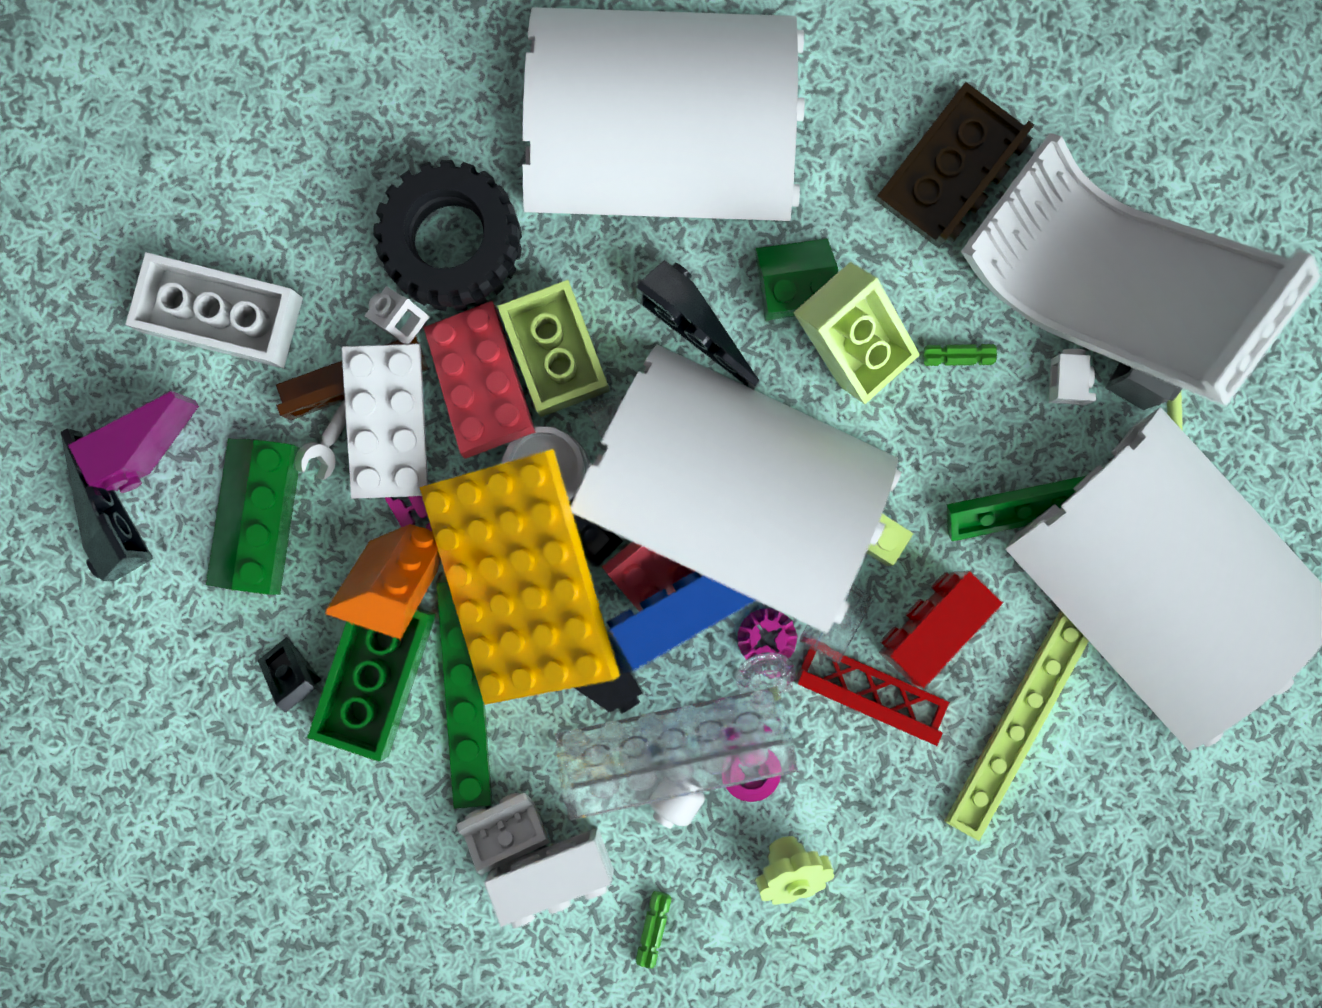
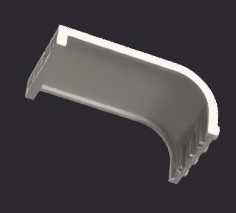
(1132, 281)

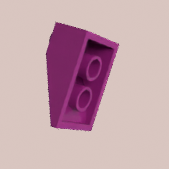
(133, 444)

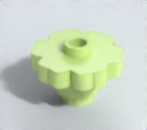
(793, 872)

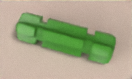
(959, 354)
(653, 929)

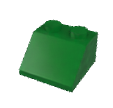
(793, 274)

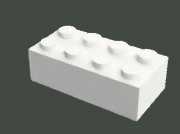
(214, 310)

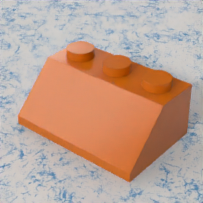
(388, 581)

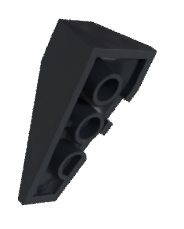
(680, 305)
(103, 523)

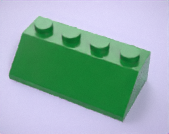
(253, 516)

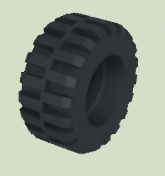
(421, 196)

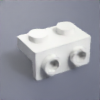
(503, 832)

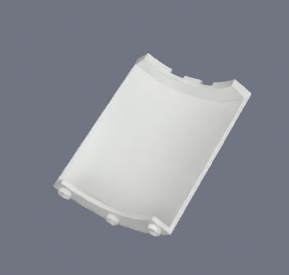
(661, 114)
(739, 488)
(1177, 583)

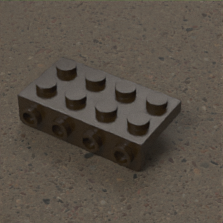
(954, 166)

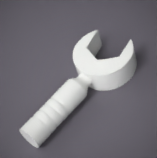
(322, 451)

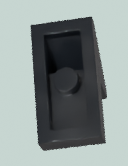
(595, 539)
(287, 675)

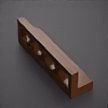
(318, 389)

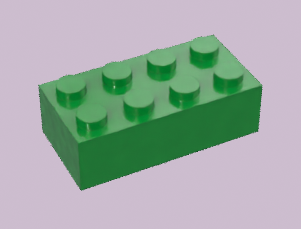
(370, 687)

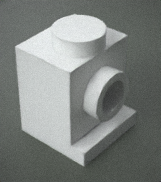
(387, 310)
(1071, 378)

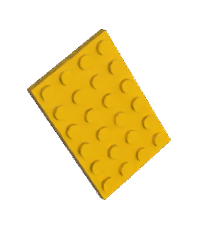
(519, 579)

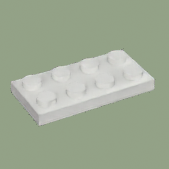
(385, 420)

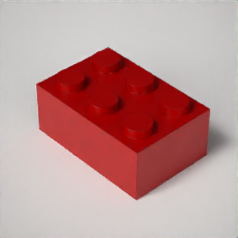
(939, 626)

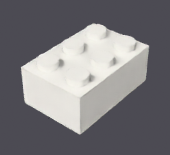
(550, 878)

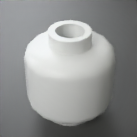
(677, 810)

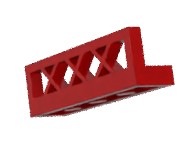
(871, 708)

